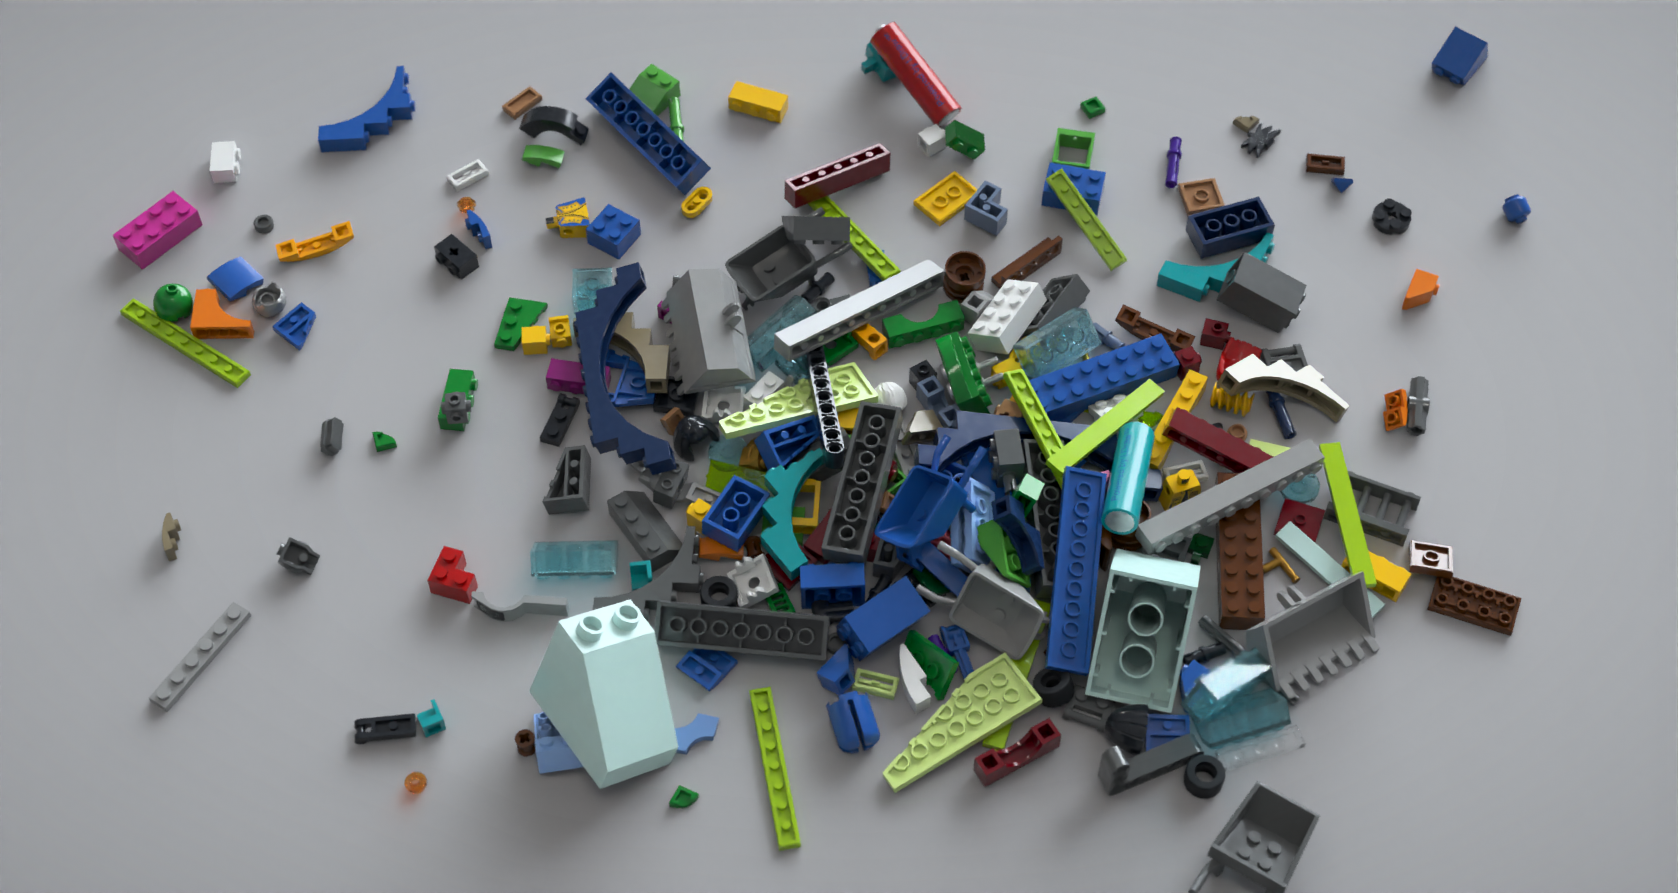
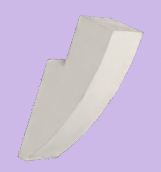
(913, 681)

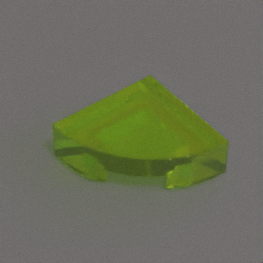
(1150, 418)

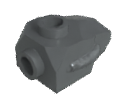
(297, 556)

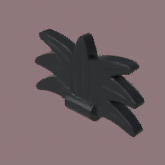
(1261, 139)

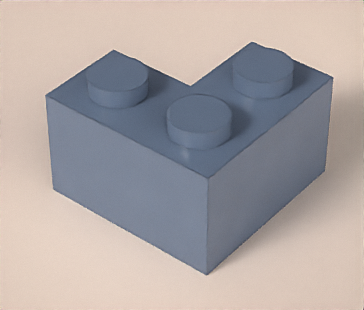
(984, 209)

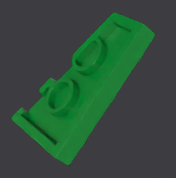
(933, 661)

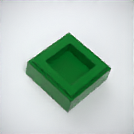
(1092, 107)

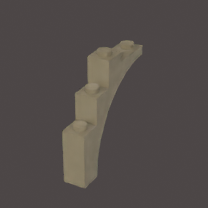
(639, 344)
(1279, 377)

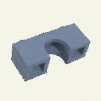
(932, 396)

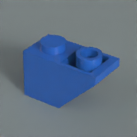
(838, 671)

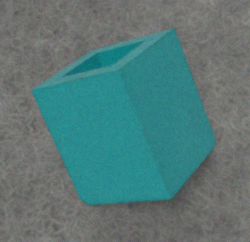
(640, 574)
(431, 720)

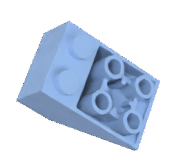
(551, 749)

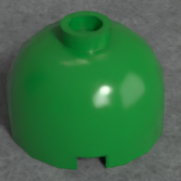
(173, 302)

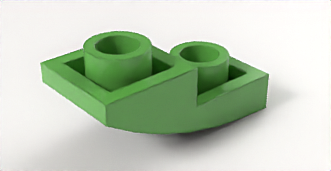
(537, 153)

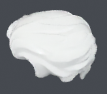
(891, 394)

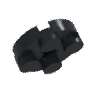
(1395, 209)

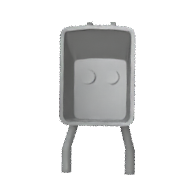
(993, 607)

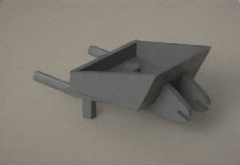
(1261, 840)

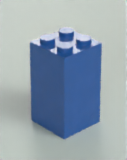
(882, 619)

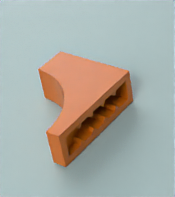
(212, 322)

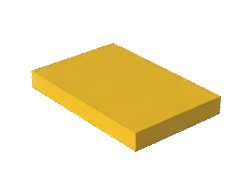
(945, 198)

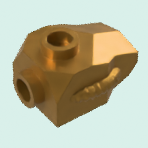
(752, 458)

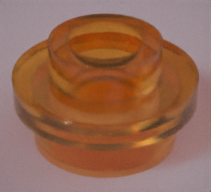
(466, 203)
(418, 787)

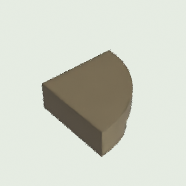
(1246, 123)

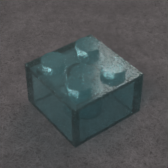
(585, 284)

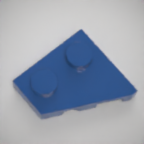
(296, 325)
(1165, 728)

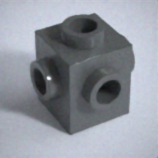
(456, 407)

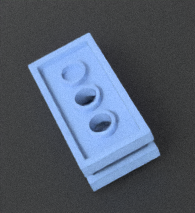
(964, 526)

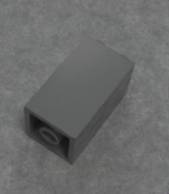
(1262, 292)

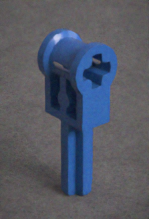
(958, 645)

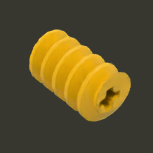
(1238, 401)

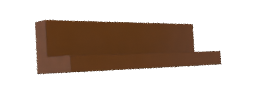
(1029, 262)

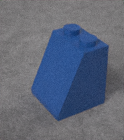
(1460, 56)

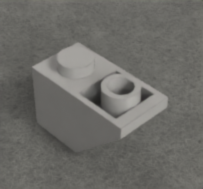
(975, 305)

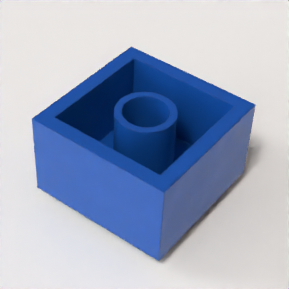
(613, 231)

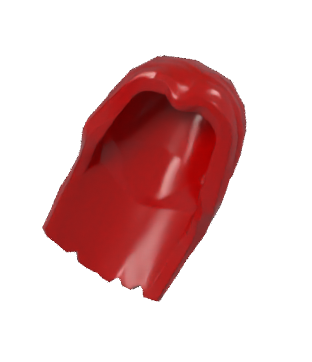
(1235, 352)

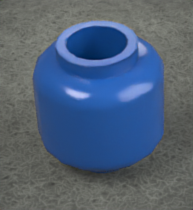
(1516, 208)

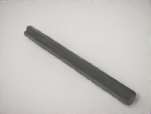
(1233, 646)

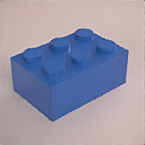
(1087, 181)
(735, 513)
(832, 583)

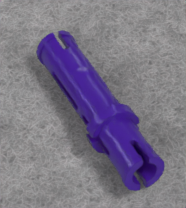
(1174, 155)

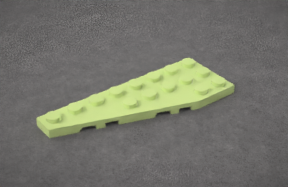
(795, 402)
(980, 707)

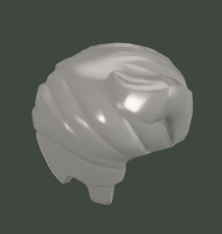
(269, 300)

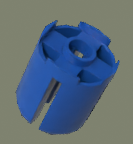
(852, 718)

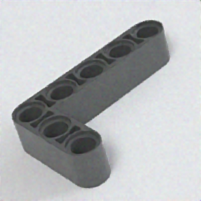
(1121, 774)

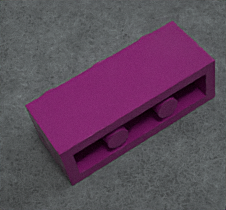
(567, 377)

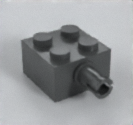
(1007, 459)

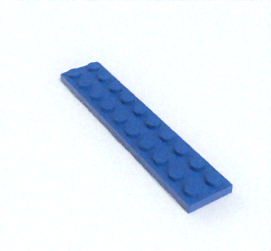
(1076, 571)

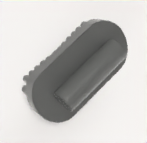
(331, 436)

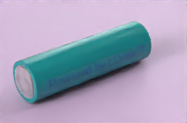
(1128, 478)

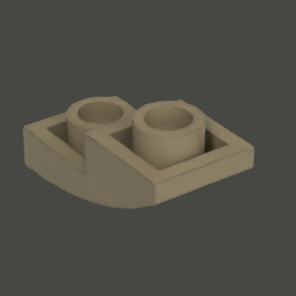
(170, 536)

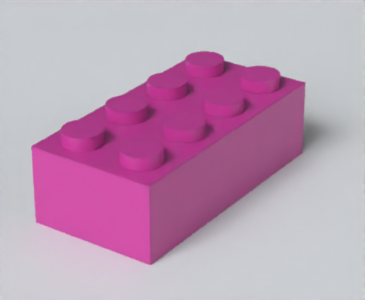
(157, 230)

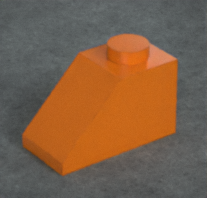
(1421, 289)

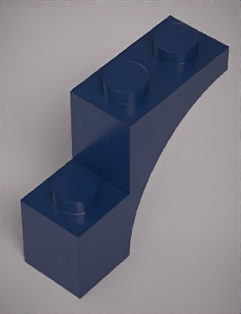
(1026, 539)

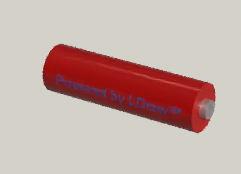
(915, 74)

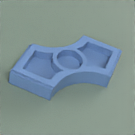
(700, 729)

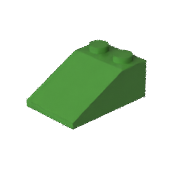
(655, 88)
(1001, 552)

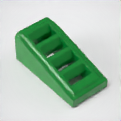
(771, 604)

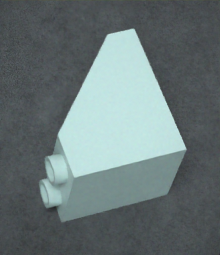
(1143, 630)
(608, 693)

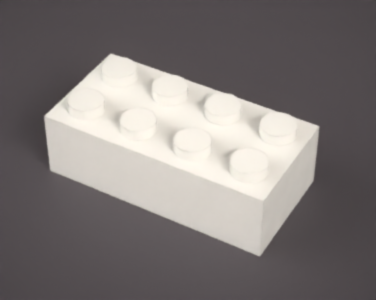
(1007, 316)

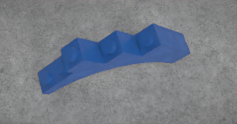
(356, 132)

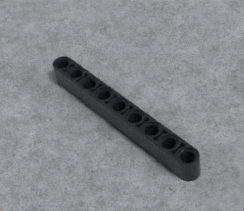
(824, 408)

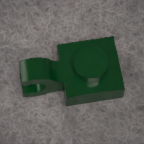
(1200, 547)

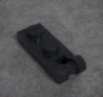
(559, 420)
(385, 728)

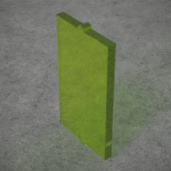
(721, 473)

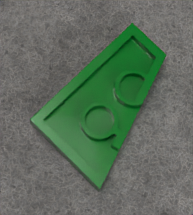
(517, 314)

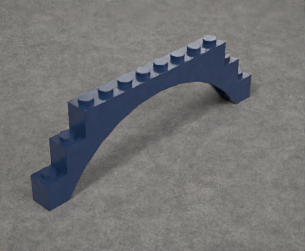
(595, 332)
(976, 430)

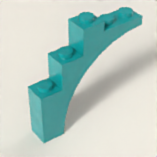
(1198, 280)
(778, 510)

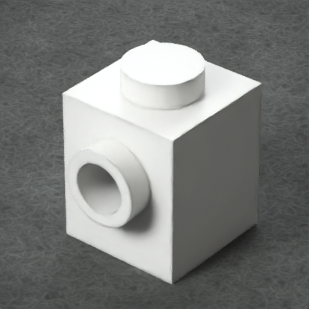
(932, 140)

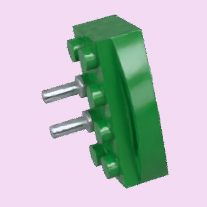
(964, 372)

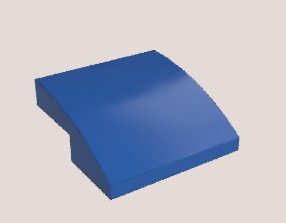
(235, 278)
(707, 666)

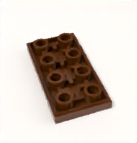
(1474, 604)

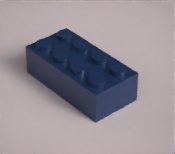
(1229, 227)

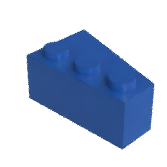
(786, 441)

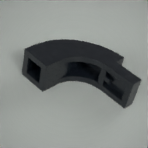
(554, 119)

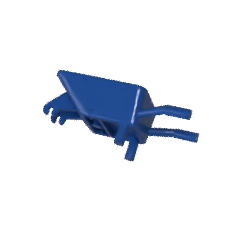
(925, 506)

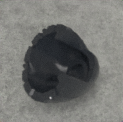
(690, 431)
(1128, 727)

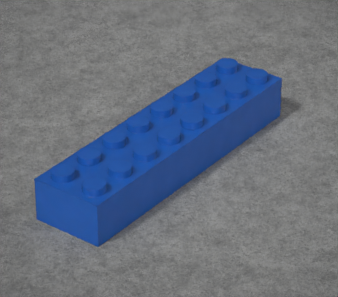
(648, 133)
(1105, 376)

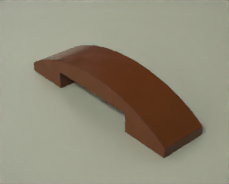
(1141, 328)

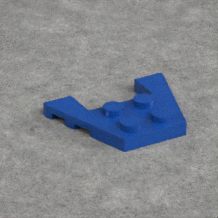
(631, 385)

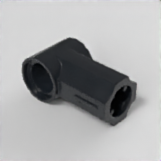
(836, 610)

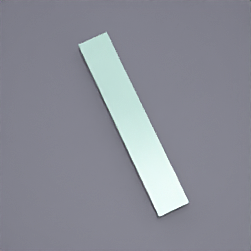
(1319, 560)

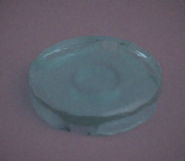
(726, 450)
(1303, 491)

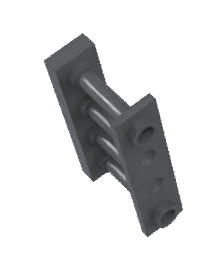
(1376, 525)

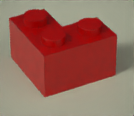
(449, 577)

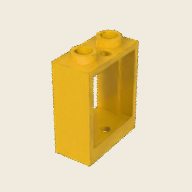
(808, 525)

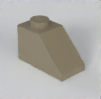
(921, 427)

